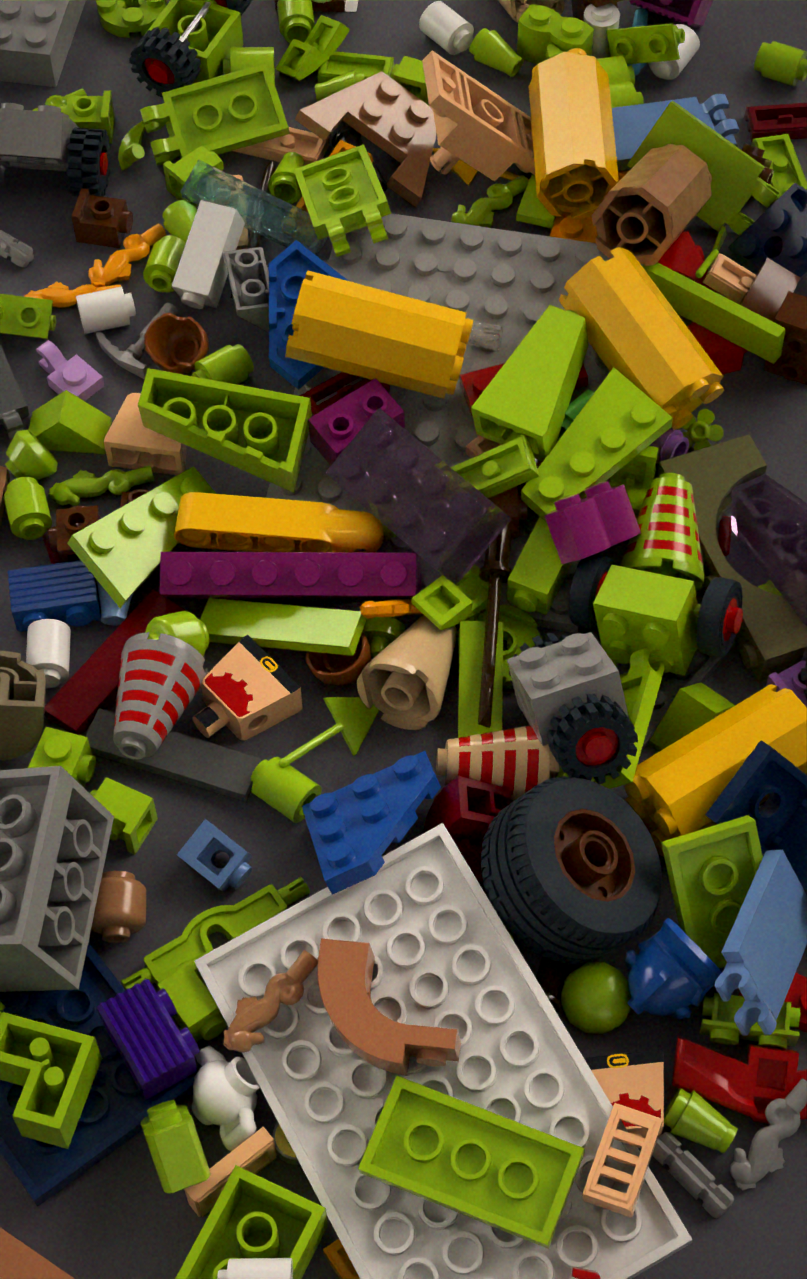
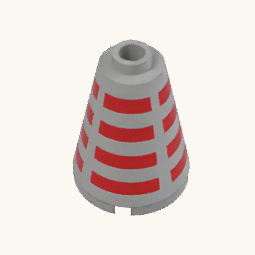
(153, 691)

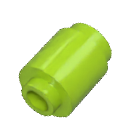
(295, 19)
(781, 63)
(163, 263)
(226, 365)
(27, 508)

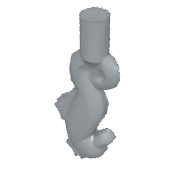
(764, 1150)

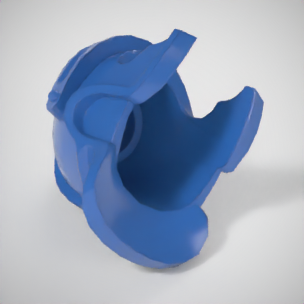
(669, 973)

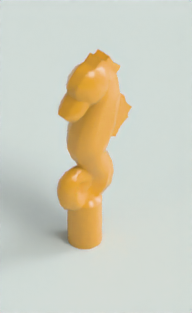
(118, 265)
(62, 296)
(388, 608)

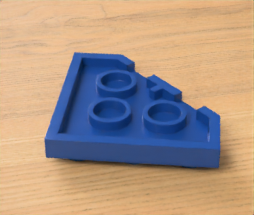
(285, 282)
(363, 818)

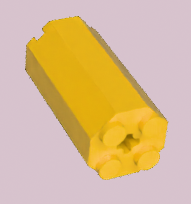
(572, 133)
(642, 334)
(378, 335)
(686, 777)

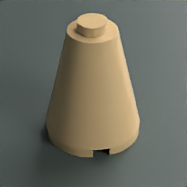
(410, 675)

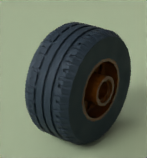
(571, 870)

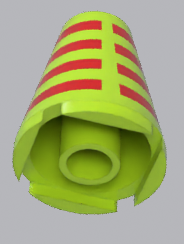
(668, 532)

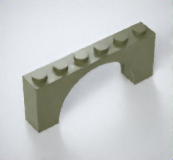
(770, 630)

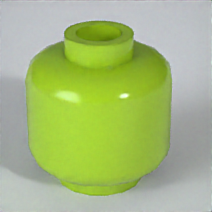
(182, 626)

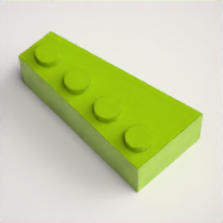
(231, 422)

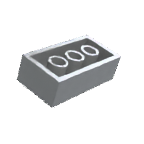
(36, 39)

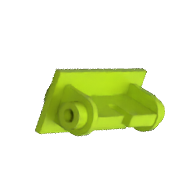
(646, 43)
(26, 316)
(725, 1031)

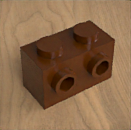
(793, 359)

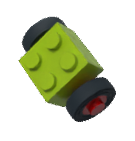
(655, 612)

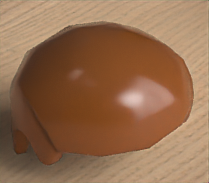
(176, 343)
(337, 668)

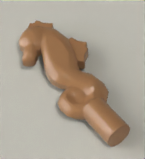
(256, 1013)

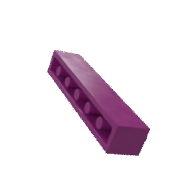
(290, 575)

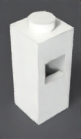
(202, 264)

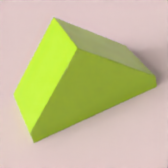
(70, 425)
(687, 712)

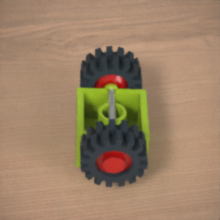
(188, 43)

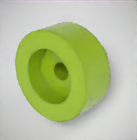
(381, 632)

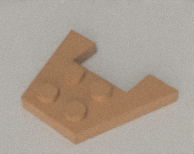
(388, 118)

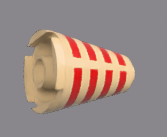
(502, 758)

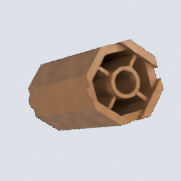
(653, 203)

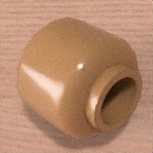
(119, 907)

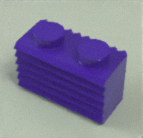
(148, 1037)

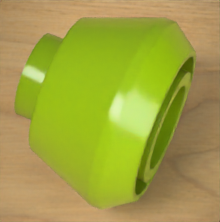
(29, 457)

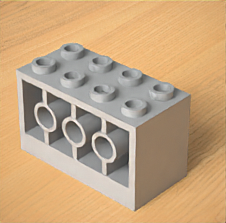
(49, 877)

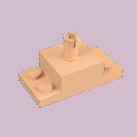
(475, 123)

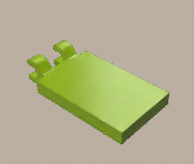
(218, 114)
(731, 169)
(343, 197)
(640, 693)

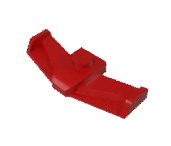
(736, 1084)

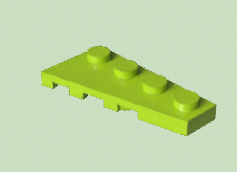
(598, 443)
(129, 541)

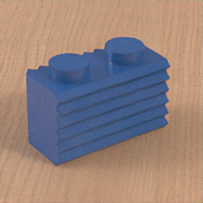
(54, 592)

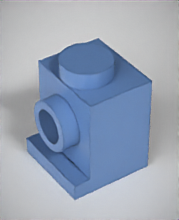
(202, 849)

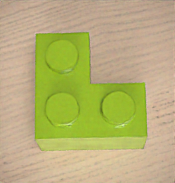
(56, 1076)

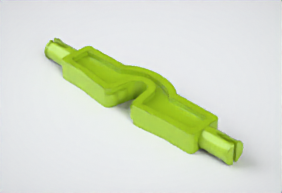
(227, 919)

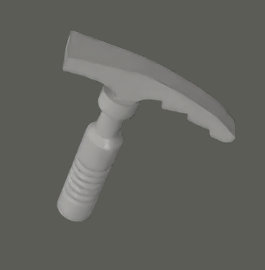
(129, 358)

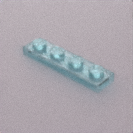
(258, 209)

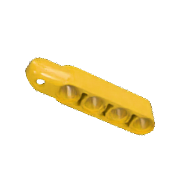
(273, 525)

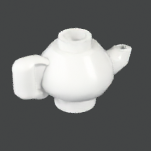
(225, 1096)

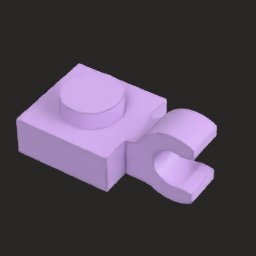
(69, 375)

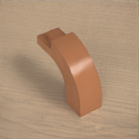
(345, 989)

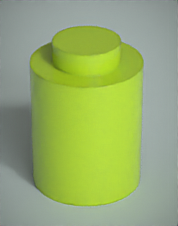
(283, 788)

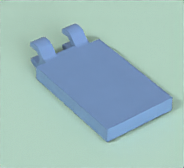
(635, 122)
(765, 944)

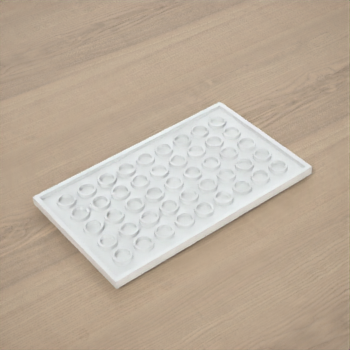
(448, 966)

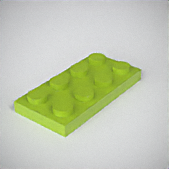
(472, 1161)

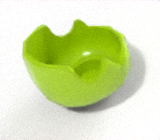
(596, 997)

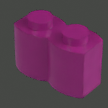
(591, 523)

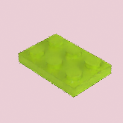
(711, 879)

